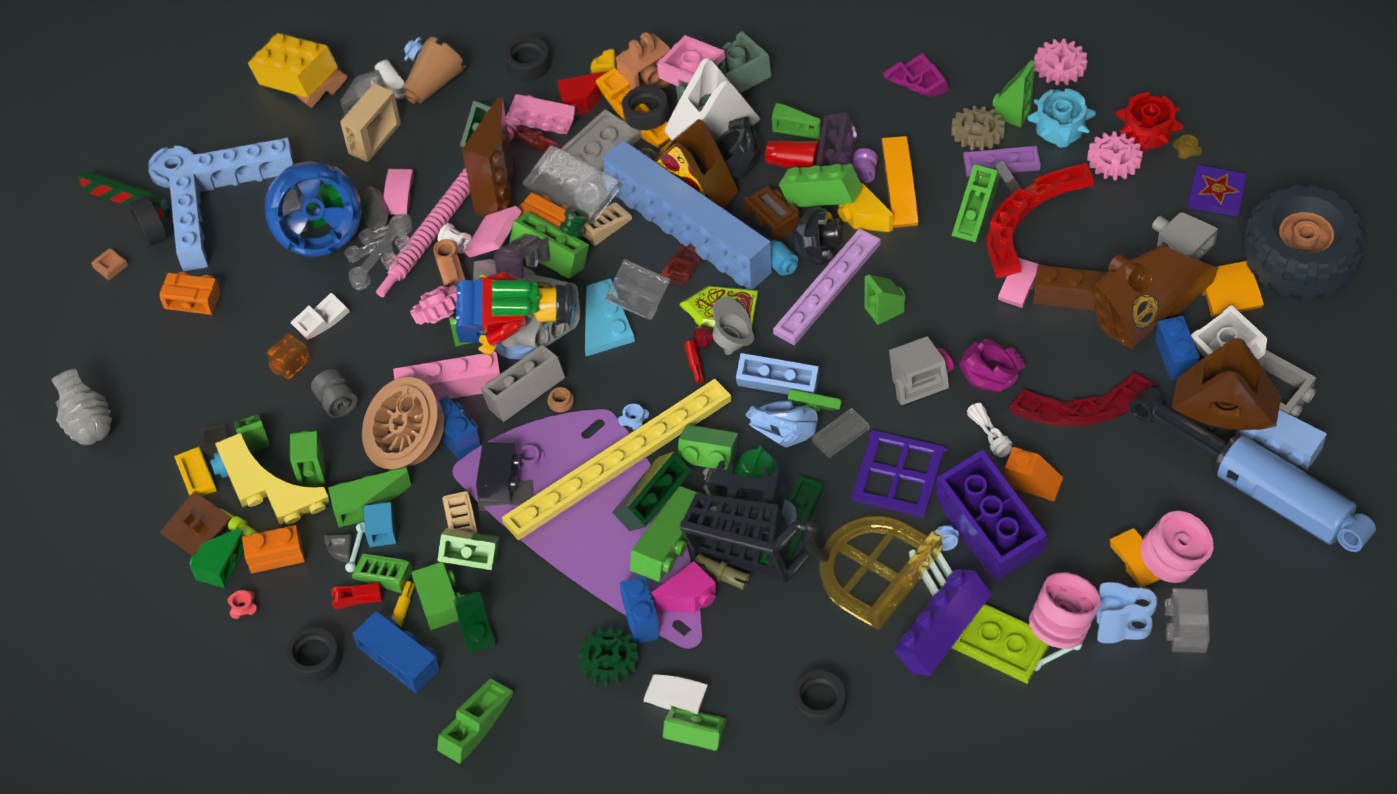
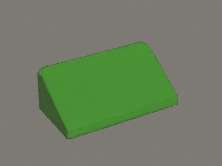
(694, 729)

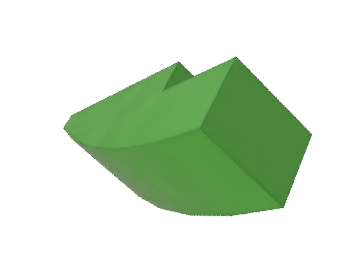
(473, 720)

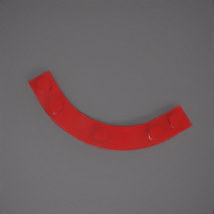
(1019, 204)

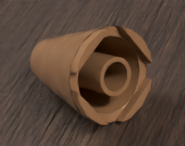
(432, 71)

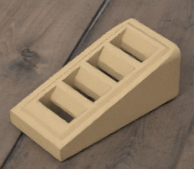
(600, 233)
(456, 505)

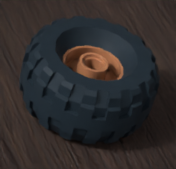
(1304, 242)

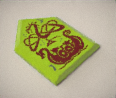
(701, 303)

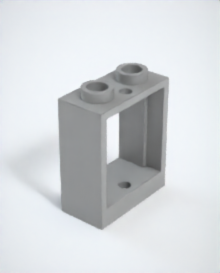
(1293, 376)

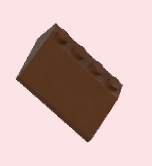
(490, 163)

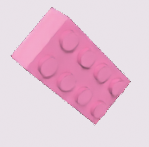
(541, 114)

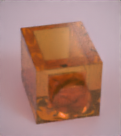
(288, 356)

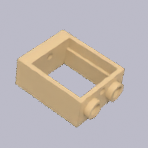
(365, 141)

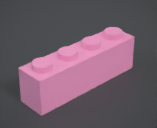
(455, 376)

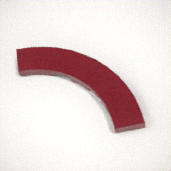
(1080, 411)

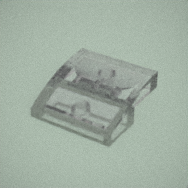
(637, 289)

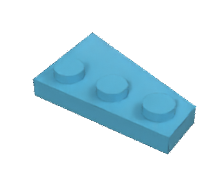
(605, 322)

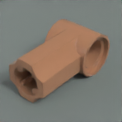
(448, 265)

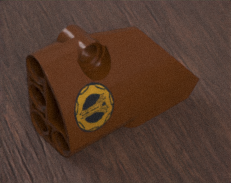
(1147, 290)

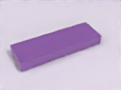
(1016, 159)

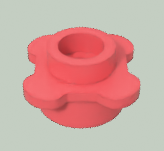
(239, 598)

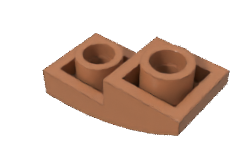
(330, 85)

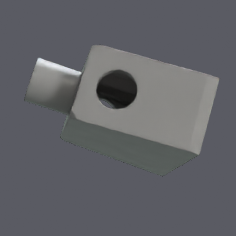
(1185, 235)

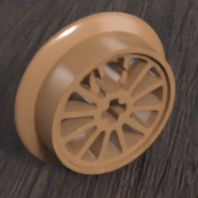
(413, 429)

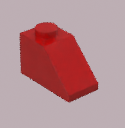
(580, 92)

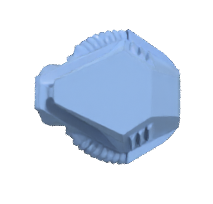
(788, 423)

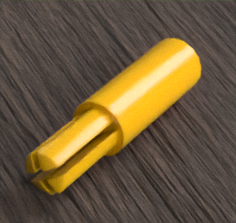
(403, 604)

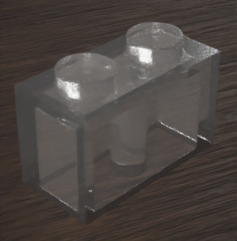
(1188, 620)

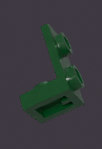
(474, 622)

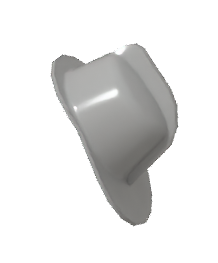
(731, 326)

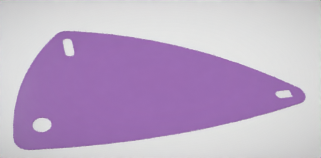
(587, 537)

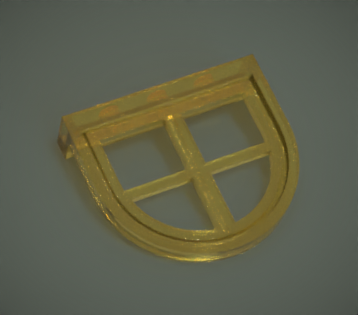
(901, 582)

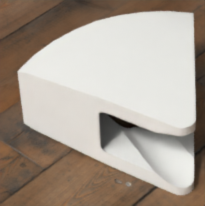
(721, 108)

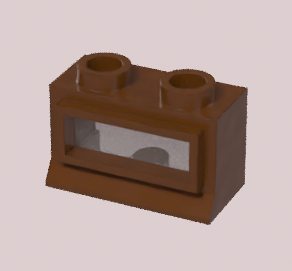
(772, 210)

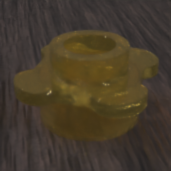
(1187, 146)

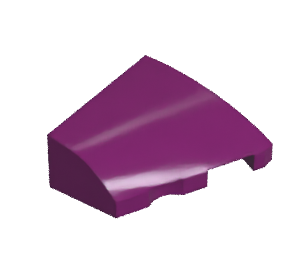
(918, 76)

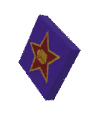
(1217, 190)

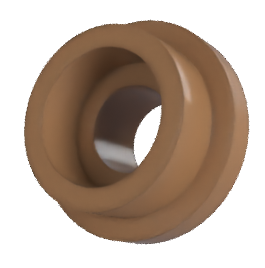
(557, 395)

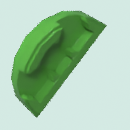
(814, 401)

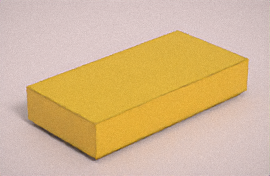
(195, 472)

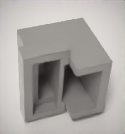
(917, 370)

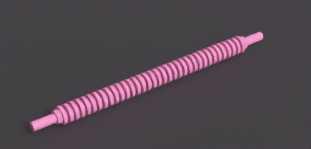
(432, 225)

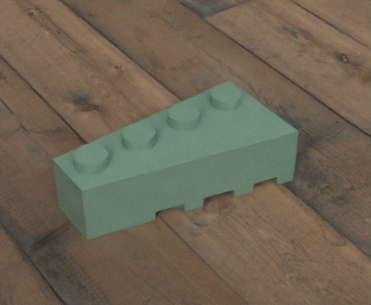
(743, 66)

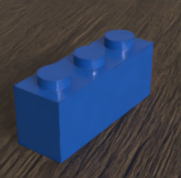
(397, 651)

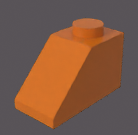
(1032, 474)

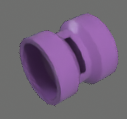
(864, 164)

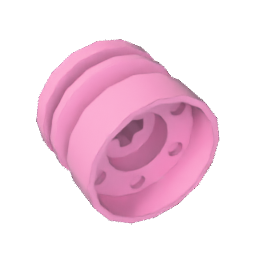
(1064, 610)

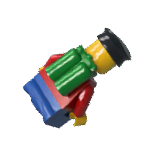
(500, 305)

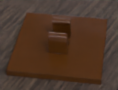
(195, 523)

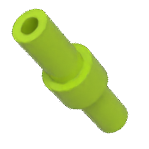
(238, 522)

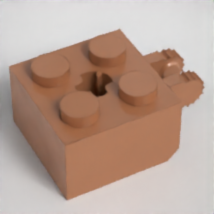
(640, 61)

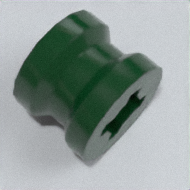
(574, 222)

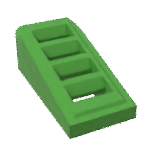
(794, 122)
(395, 583)

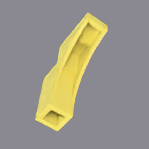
(255, 483)

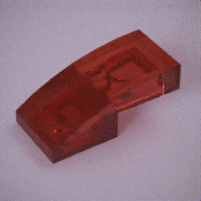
(682, 265)

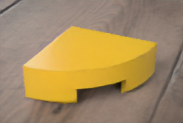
(604, 62)

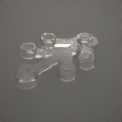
(398, 227)

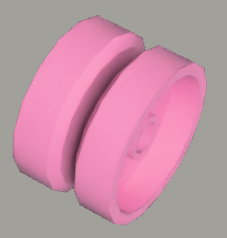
(1176, 546)

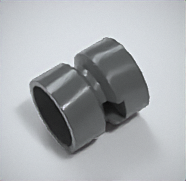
(334, 393)

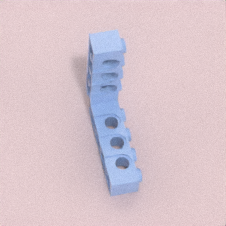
(213, 170)

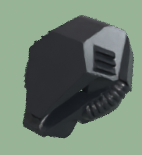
(745, 152)
(813, 229)

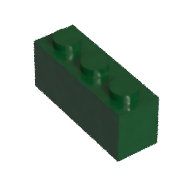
(651, 491)

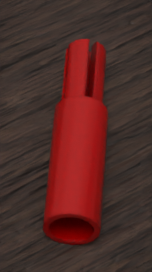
(694, 360)

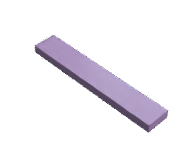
(826, 286)

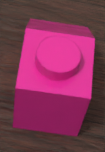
(685, 591)

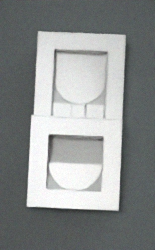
(317, 320)
(677, 692)

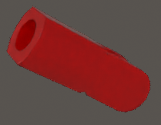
(360, 595)

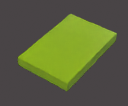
(1002, 643)

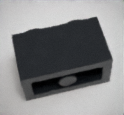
(497, 472)

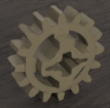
(976, 128)

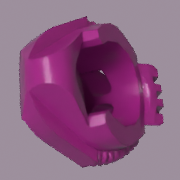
(990, 375)

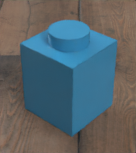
(379, 524)

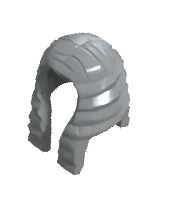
(81, 411)

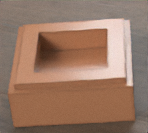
(109, 264)

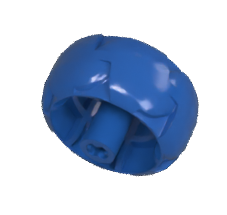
(288, 228)

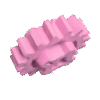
(1071, 66)
(1114, 155)
(435, 305)

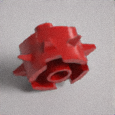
(1149, 120)

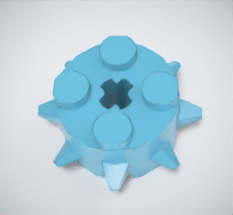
(1061, 116)

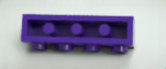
(942, 622)

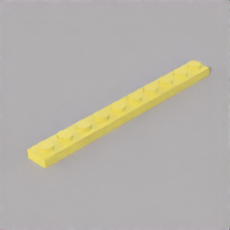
(615, 459)

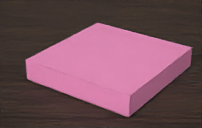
(492, 232)

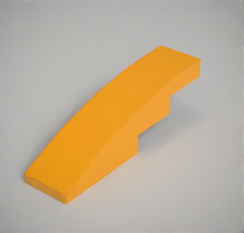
(900, 181)

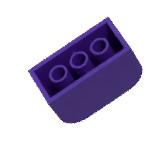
(990, 516)

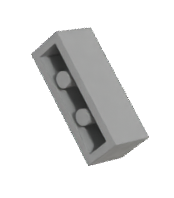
(522, 383)

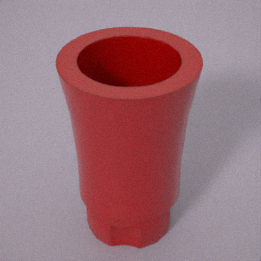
(792, 153)

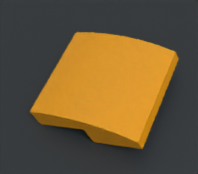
(1235, 287)

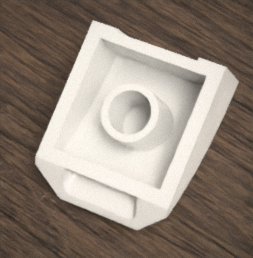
(1226, 327)

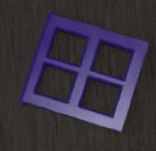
(927, 479)

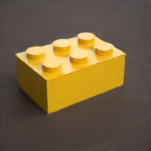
(293, 65)

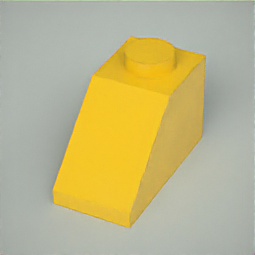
(867, 213)

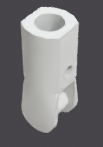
(391, 78)

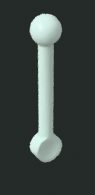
(350, 566)
(1055, 655)

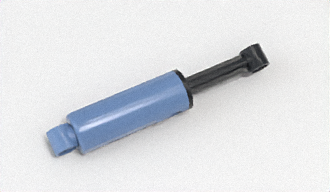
(1265, 477)

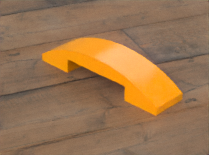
(614, 88)

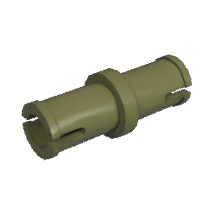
(722, 572)

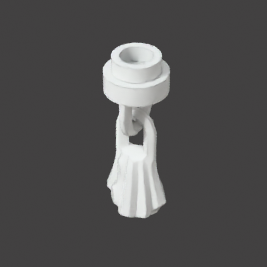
(1002, 445)

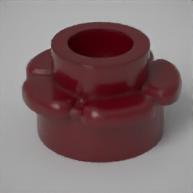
(702, 336)

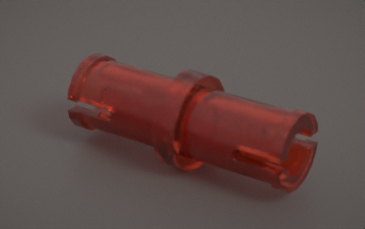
(536, 139)

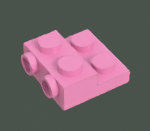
(685, 59)

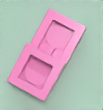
(397, 191)
(1018, 285)

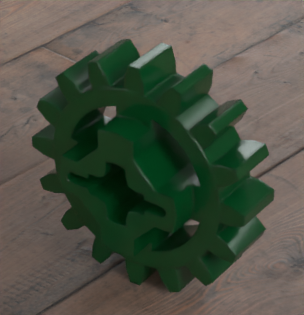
(608, 656)

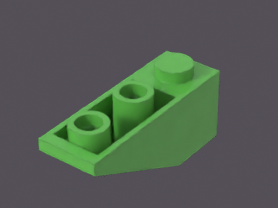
(351, 497)

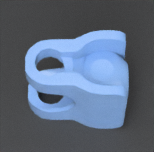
(1119, 611)

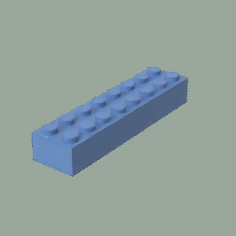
(689, 216)

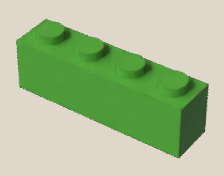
(663, 540)

